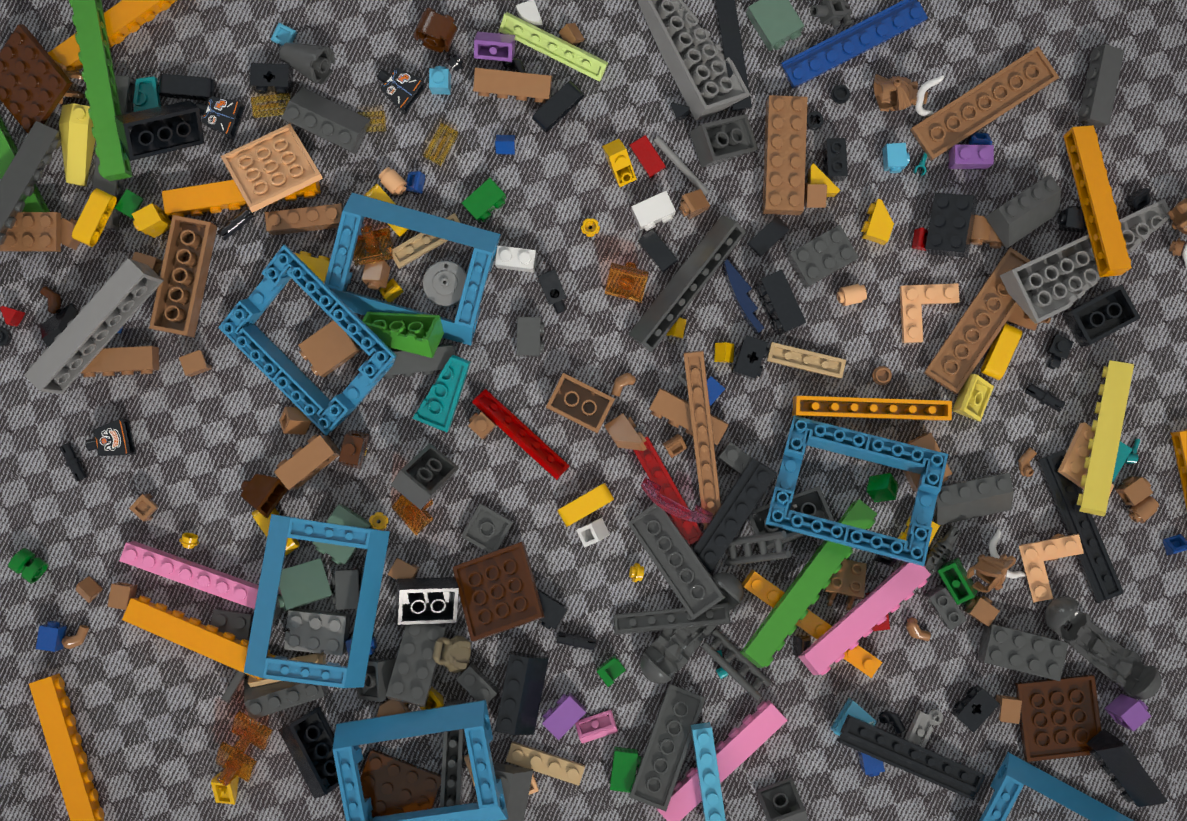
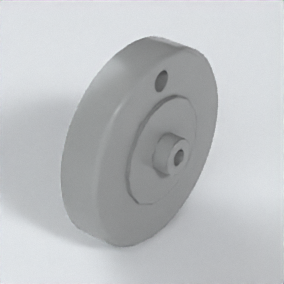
(444, 283)

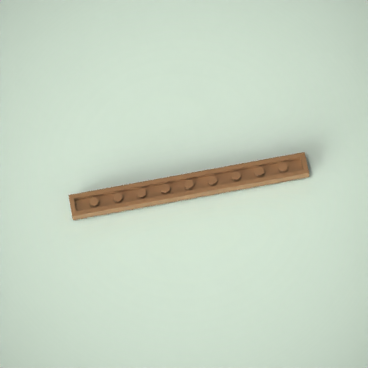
(702, 431)

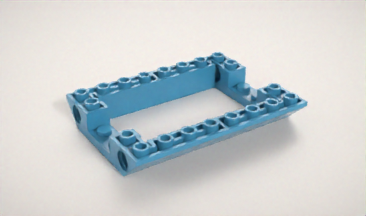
(481, 263)
(242, 331)
(871, 448)
(327, 674)
(469, 716)
(1016, 773)

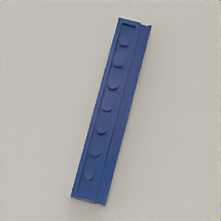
(853, 41)

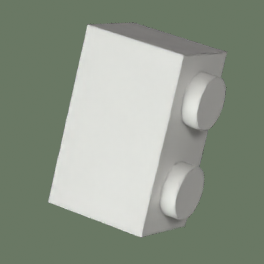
(653, 210)
(515, 259)

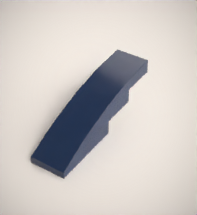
(739, 290)

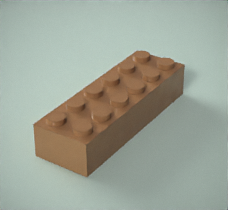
(784, 155)
(184, 276)

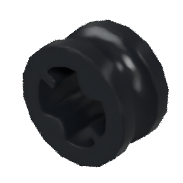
(820, 119)

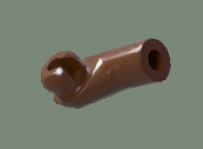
(54, 299)

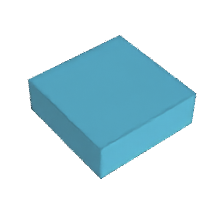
(283, 34)

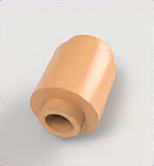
(392, 181)
(851, 294)

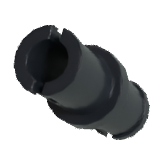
(235, 224)
(1044, 397)
(73, 461)
(576, 641)

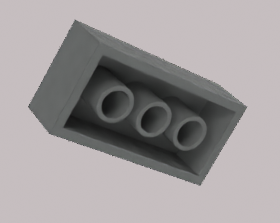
(1022, 651)
(414, 665)

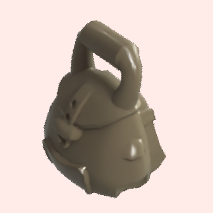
(454, 654)

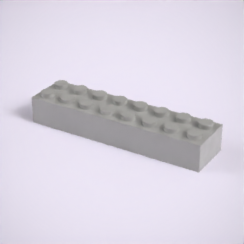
(93, 327)

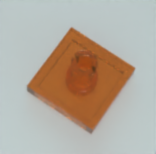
(373, 246)
(626, 281)
(412, 515)
(250, 732)
(234, 763)

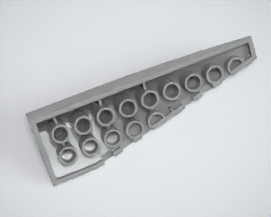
(693, 58)
(1065, 274)

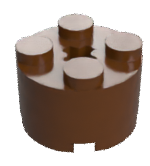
(435, 30)

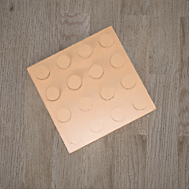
(271, 167)

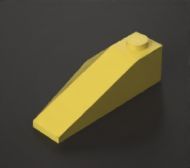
(76, 142)

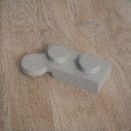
(922, 726)

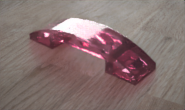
(697, 515)

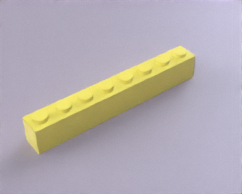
(1106, 438)

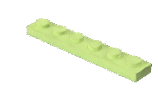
(553, 46)

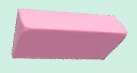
(596, 726)

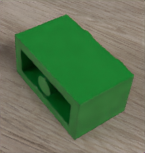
(484, 200)
(956, 581)
(624, 769)

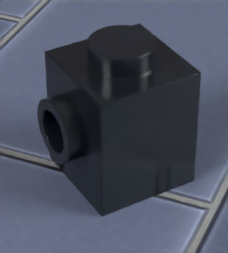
(1072, 220)

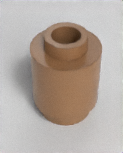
(1143, 510)

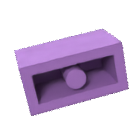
(494, 46)
(971, 156)
(1128, 712)
(563, 715)

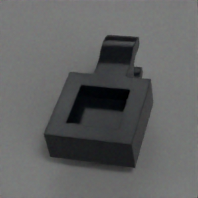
(1059, 349)

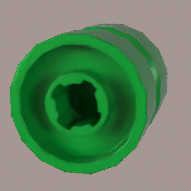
(26, 563)

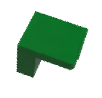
(129, 203)
(882, 487)
(610, 670)

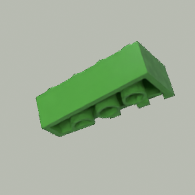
(407, 332)

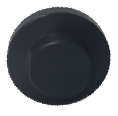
(455, 62)
(840, 94)

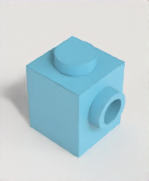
(440, 80)
(895, 157)

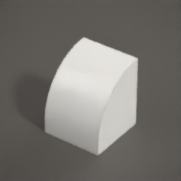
(528, 12)
(593, 532)

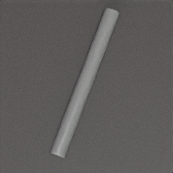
(681, 166)

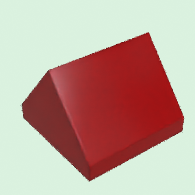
(920, 239)
(12, 316)

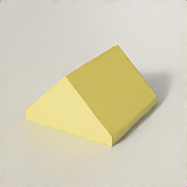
(973, 397)

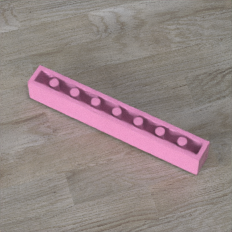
(190, 573)
(863, 617)
(729, 756)

